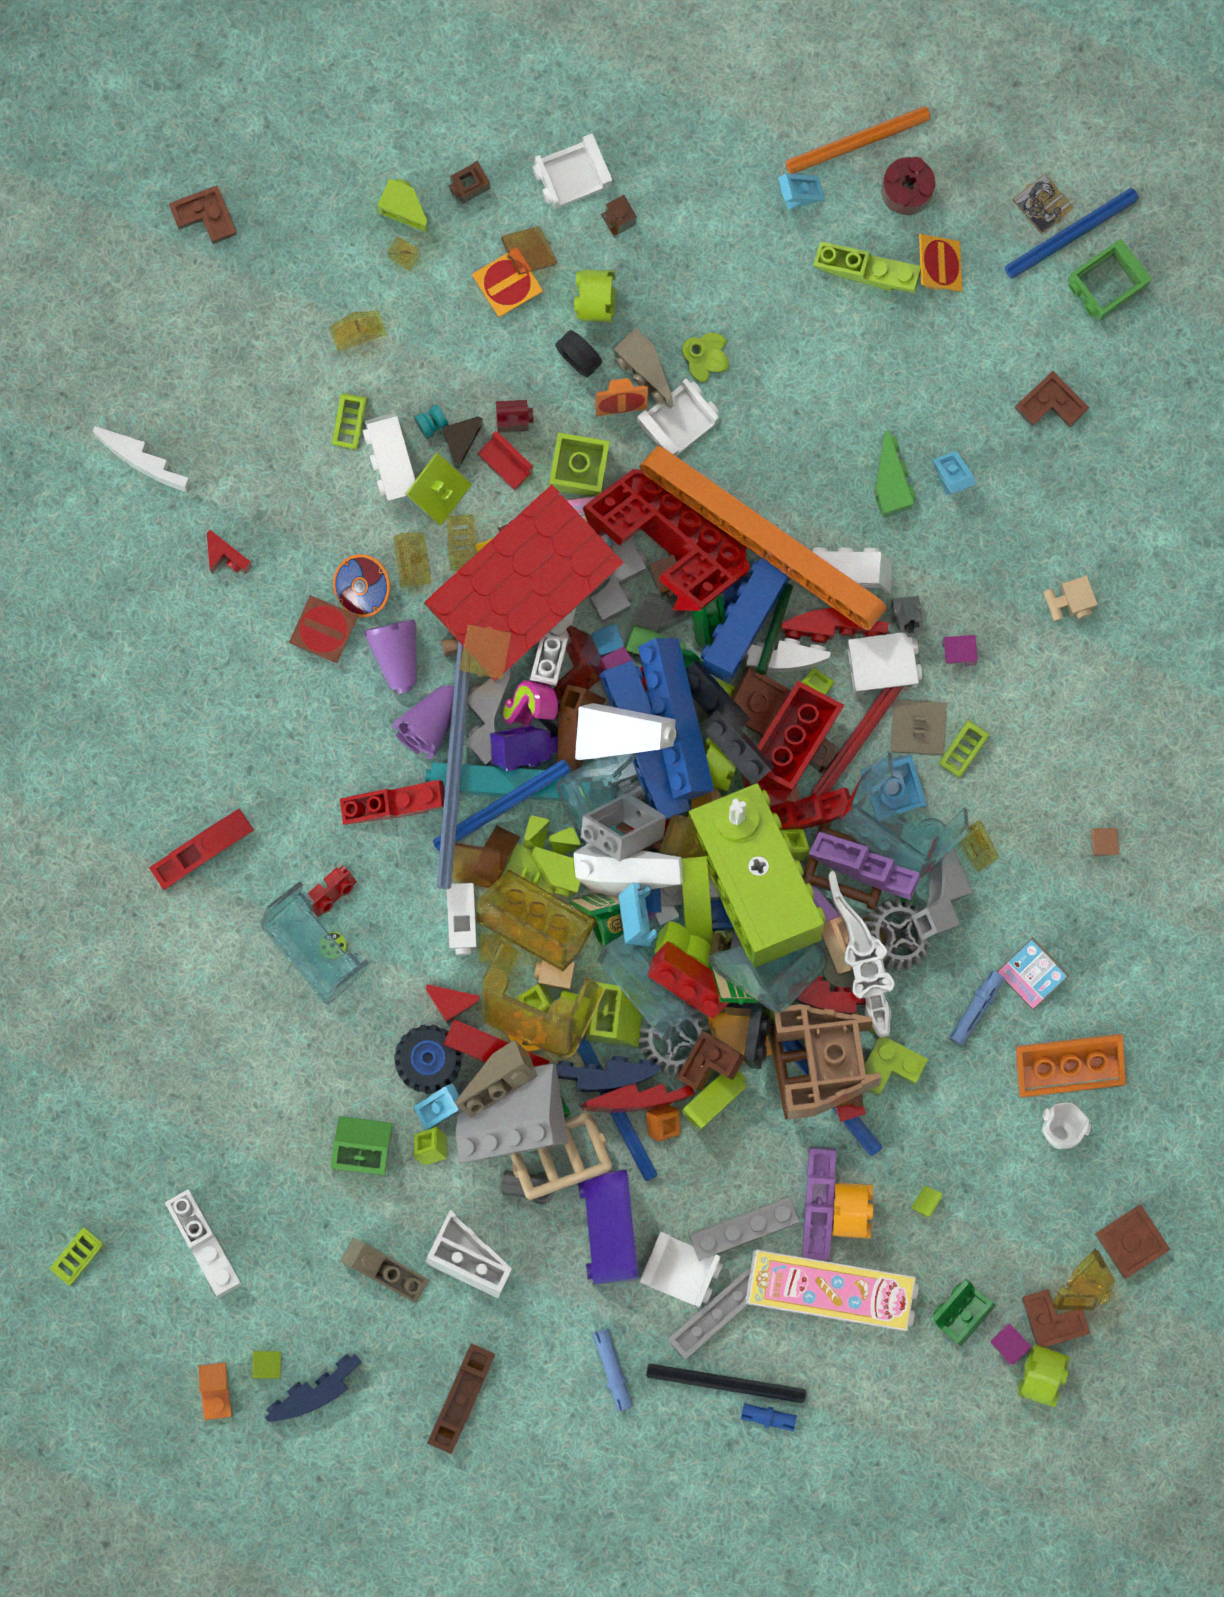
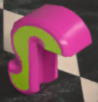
(530, 701)

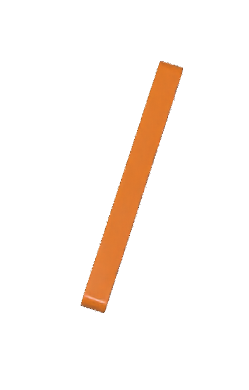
(763, 538)

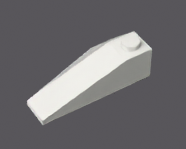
(610, 877)

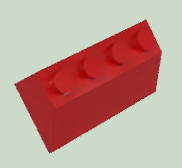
(796, 735)

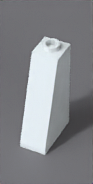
(618, 731)

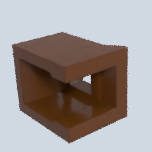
(482, 183)
(823, 756)

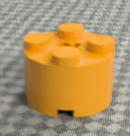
(852, 1210)

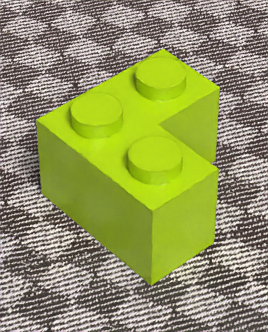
(892, 1058)

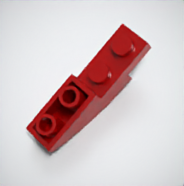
(822, 624)
(392, 803)
(201, 848)
(818, 996)

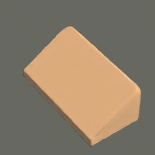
(837, 940)

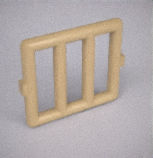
(580, 1175)

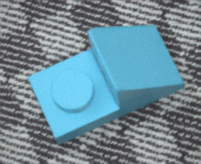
(800, 189)
(953, 473)
(438, 1107)

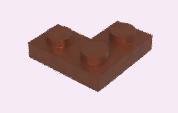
(205, 207)
(1054, 395)
(707, 1055)
(1049, 1327)

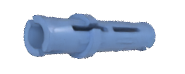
(982, 999)
(613, 1371)

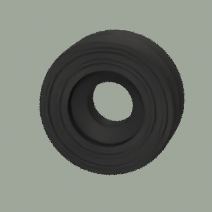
(578, 353)

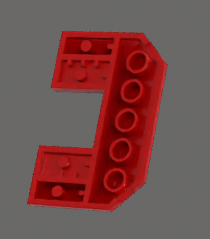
(704, 553)

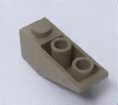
(641, 359)
(499, 1076)
(384, 1270)

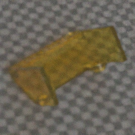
(555, 1031)

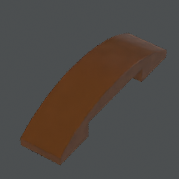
(461, 1398)

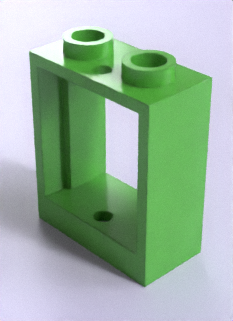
(1130, 266)

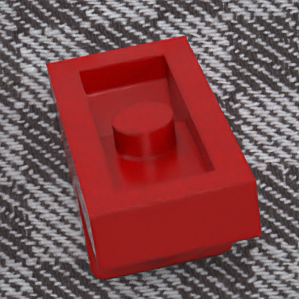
(220, 550)

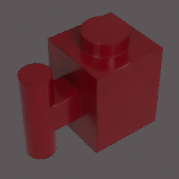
(513, 416)

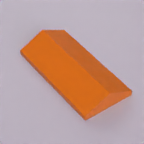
(1070, 1063)

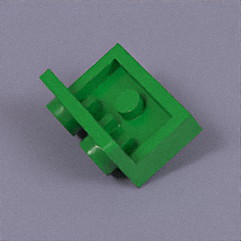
(962, 1312)

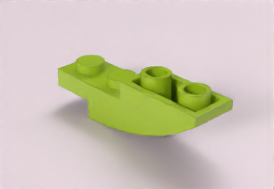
(867, 269)

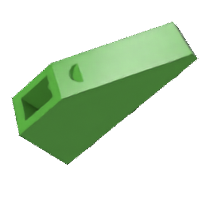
(891, 487)

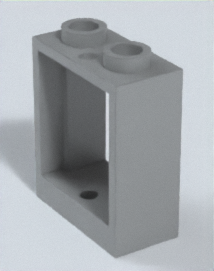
(648, 826)

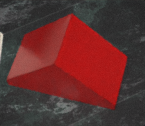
(451, 1002)

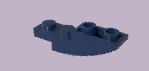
(616, 1075)
(305, 1399)

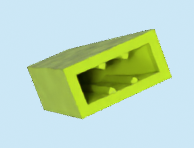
(713, 1100)

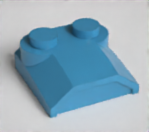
(903, 788)

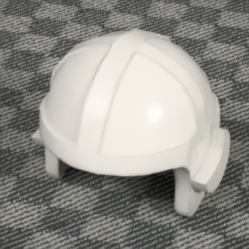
(1065, 1125)

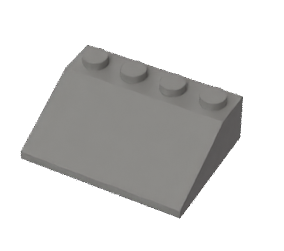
(517, 1123)

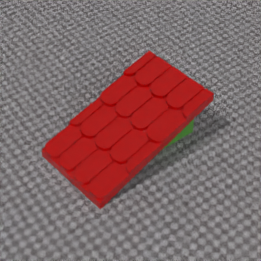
(527, 576)

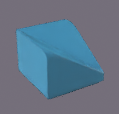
(607, 640)

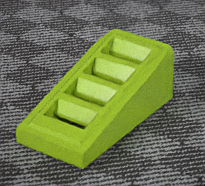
(346, 397)
(956, 743)
(93, 1240)

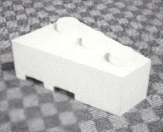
(389, 455)
(866, 568)
(467, 1258)

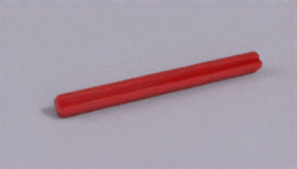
(856, 740)

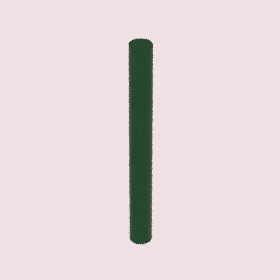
(774, 630)

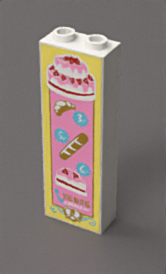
(831, 1290)

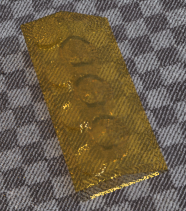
(534, 920)

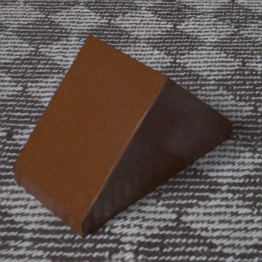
(505, 841)

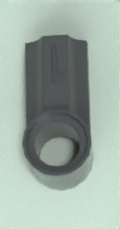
(908, 615)
(512, 1187)

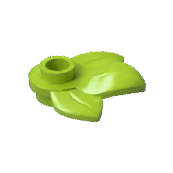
(709, 357)

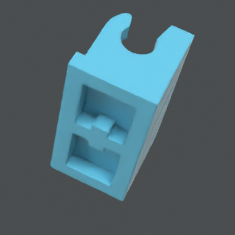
(635, 916)

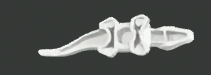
(867, 963)

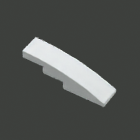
(134, 454)

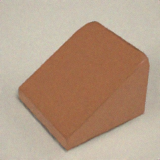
(1104, 841)

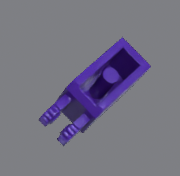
(522, 747)

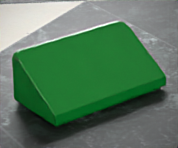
(707, 620)

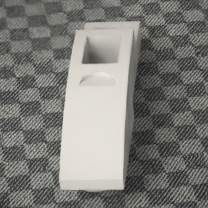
(552, 652)
(789, 656)
(203, 1243)

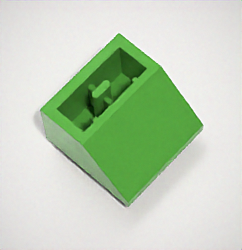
(361, 1146)

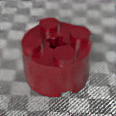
(903, 199)

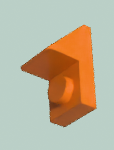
(214, 1391)

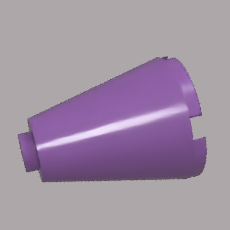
(395, 653)
(426, 722)

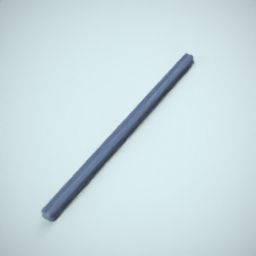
(453, 775)

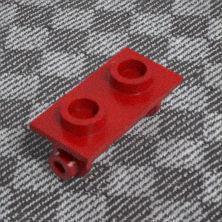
(339, 883)

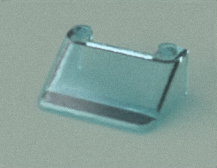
(775, 982)

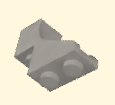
(612, 598)
(485, 704)
(946, 885)

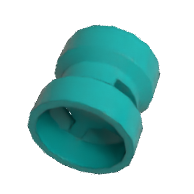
(426, 424)

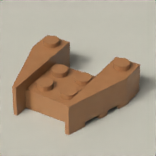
(832, 1058)

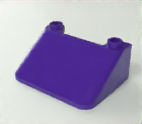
(610, 1228)

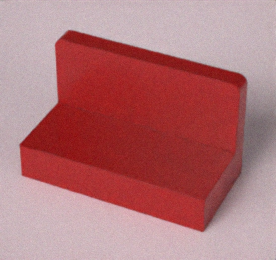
(506, 461)

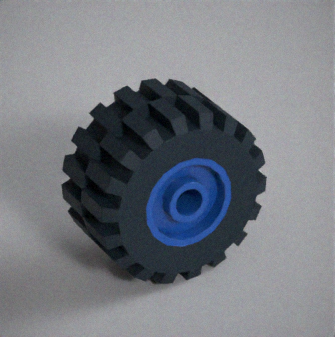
(425, 1061)

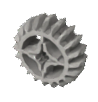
(888, 928)
(668, 1061)

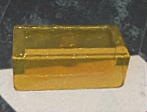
(412, 559)

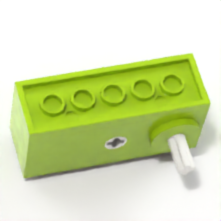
(757, 875)

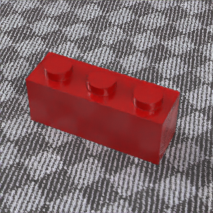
(686, 979)

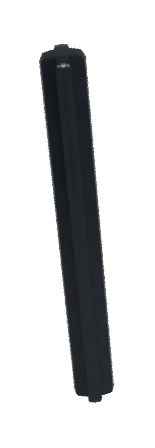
(726, 1383)

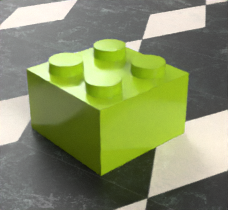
(579, 464)

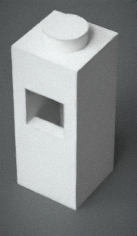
(461, 918)

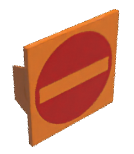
(621, 398)

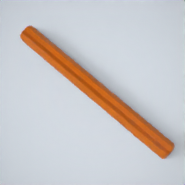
(858, 140)

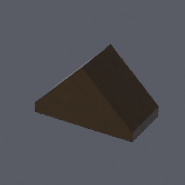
(461, 437)

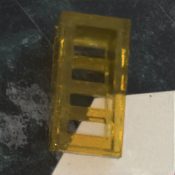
(457, 563)

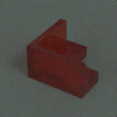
(585, 660)

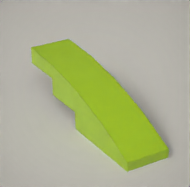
(697, 898)

